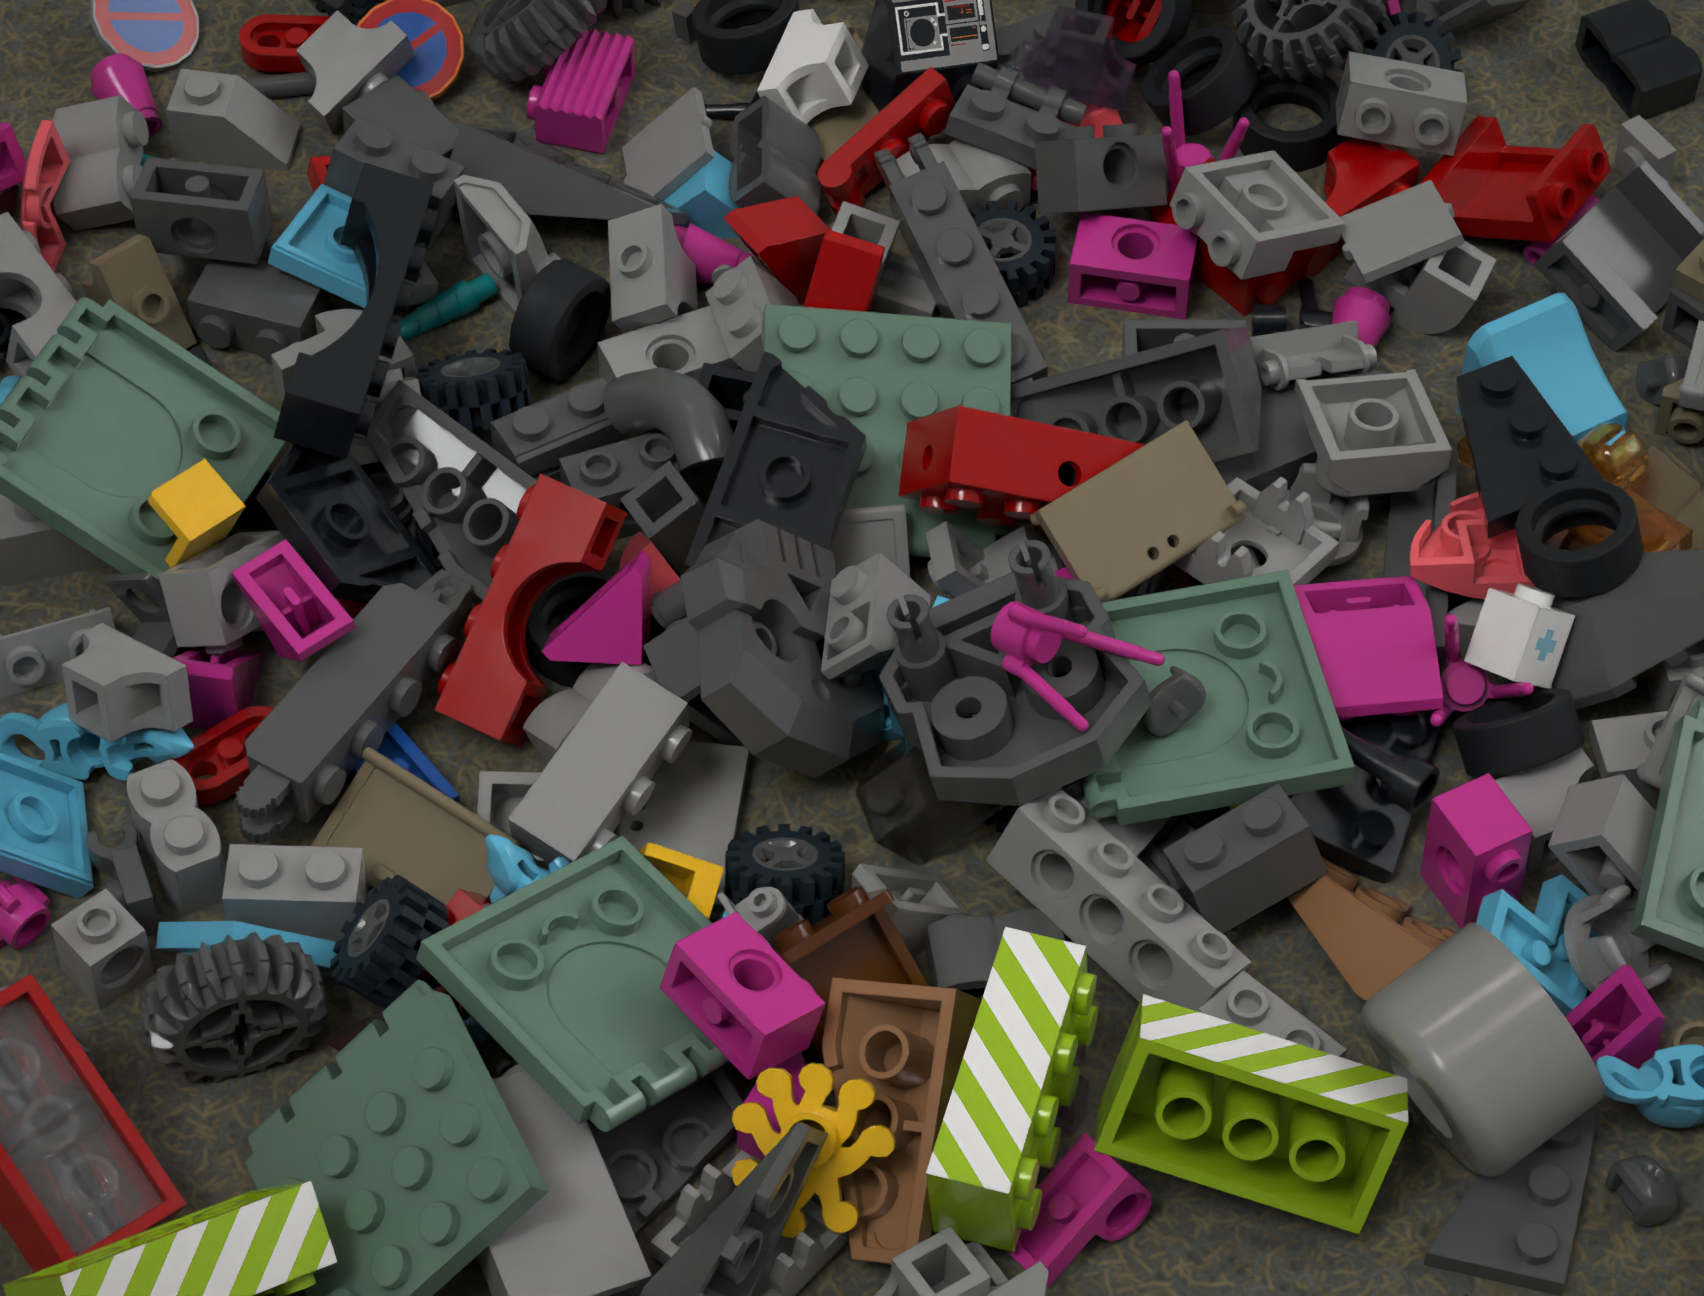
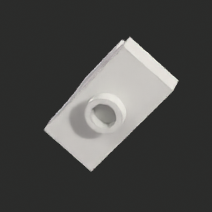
(813, 67)

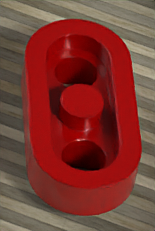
(272, 41)
(222, 754)

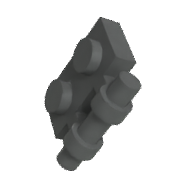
(1004, 127)

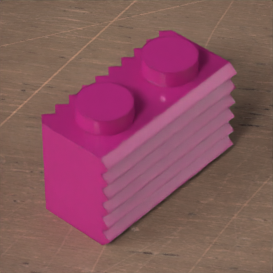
(584, 92)

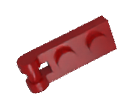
(918, 109)

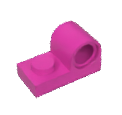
(1079, 1199)

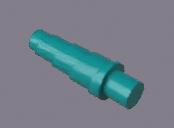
(448, 305)

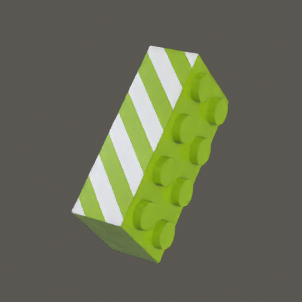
(1011, 1090)
(1251, 1114)
(233, 1248)

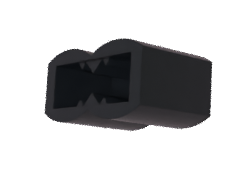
(1638, 57)

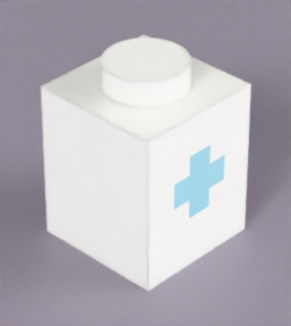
(1520, 635)

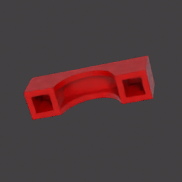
(1355, 177)
(555, 537)

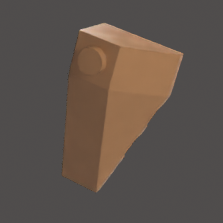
(1364, 929)
(911, 1051)

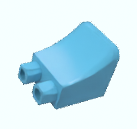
(1558, 360)

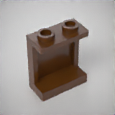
(848, 944)

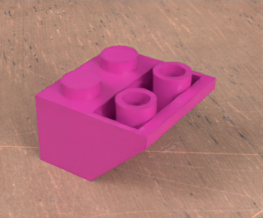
(1374, 645)

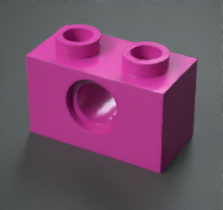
(1132, 265)
(1474, 847)
(742, 995)

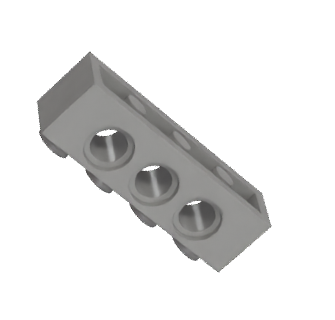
(1113, 904)

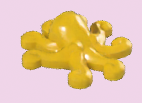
(839, 1124)

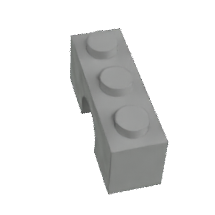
(32, 290)

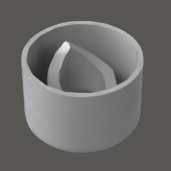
(1481, 1051)

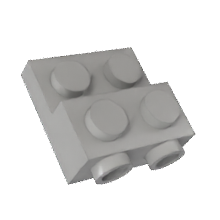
(1253, 213)

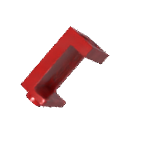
(1518, 188)

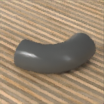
(679, 409)

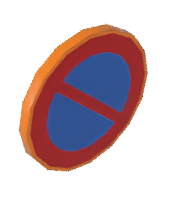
(433, 37)

